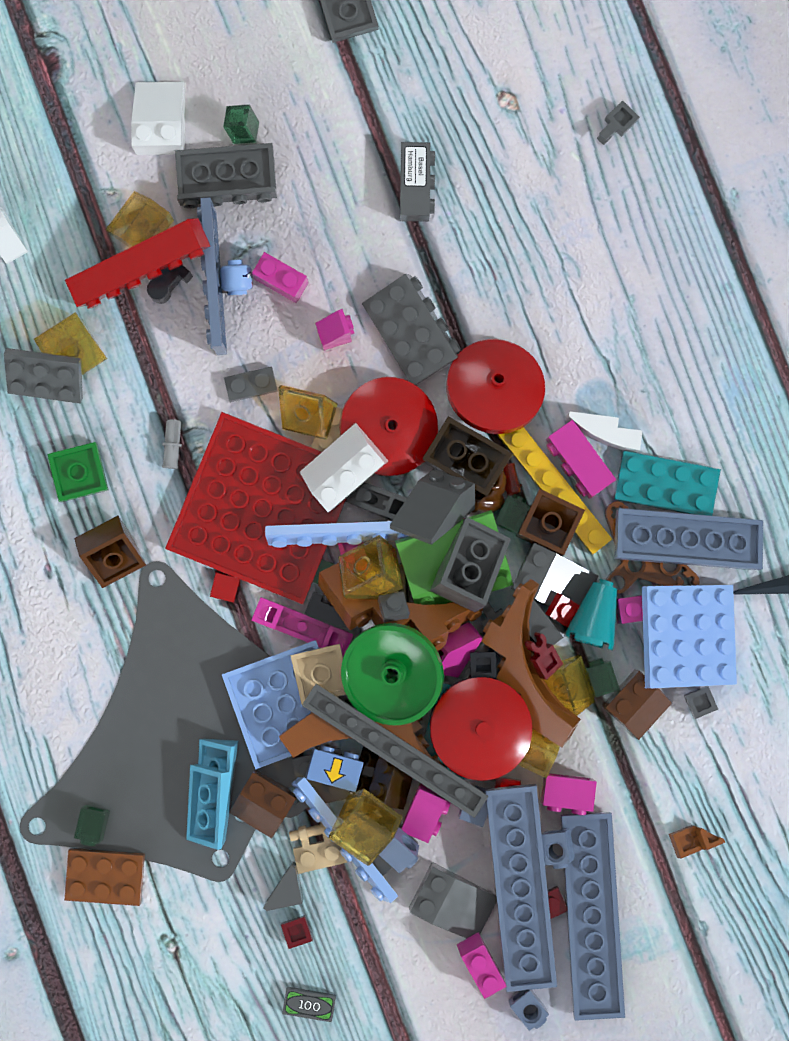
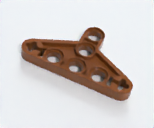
(649, 571)

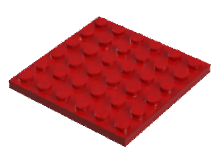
(241, 486)

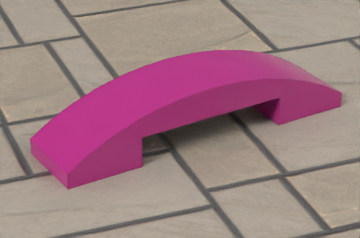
(300, 625)

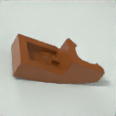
(693, 839)

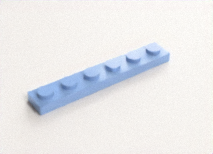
(329, 534)
(320, 812)

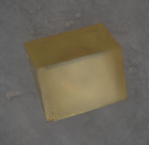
(306, 412)
(572, 685)

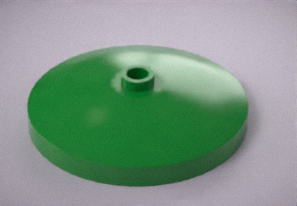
(381, 692)

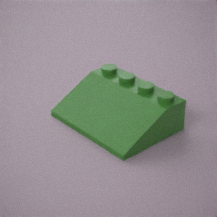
(423, 561)

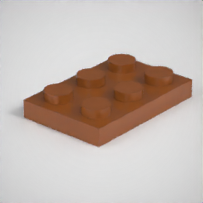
(104, 877)

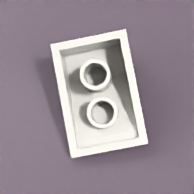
(158, 118)

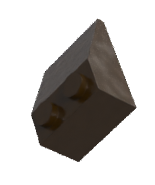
(467, 455)

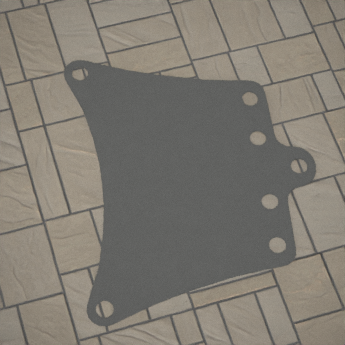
(151, 735)

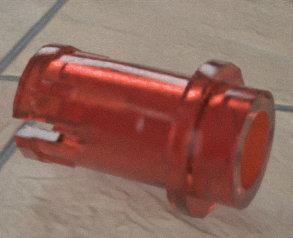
(512, 482)

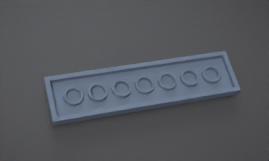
(521, 887)
(593, 918)

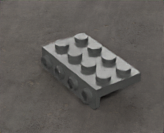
(226, 174)
(412, 328)

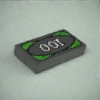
(309, 1004)

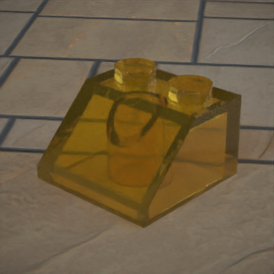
(139, 220)
(72, 339)
(370, 570)

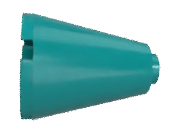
(596, 616)

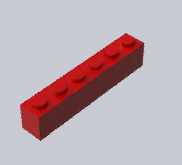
(137, 263)

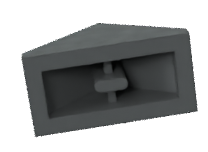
(287, 892)

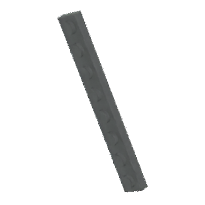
(395, 750)

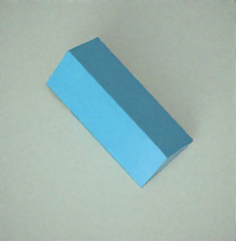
(211, 792)

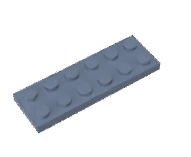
(212, 287)
(688, 539)

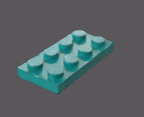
(666, 484)

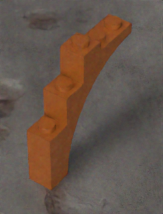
(430, 620)
(508, 637)
(316, 731)

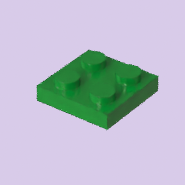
(77, 472)

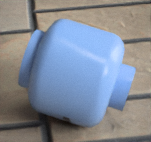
(236, 278)

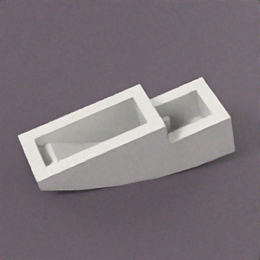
(606, 431)

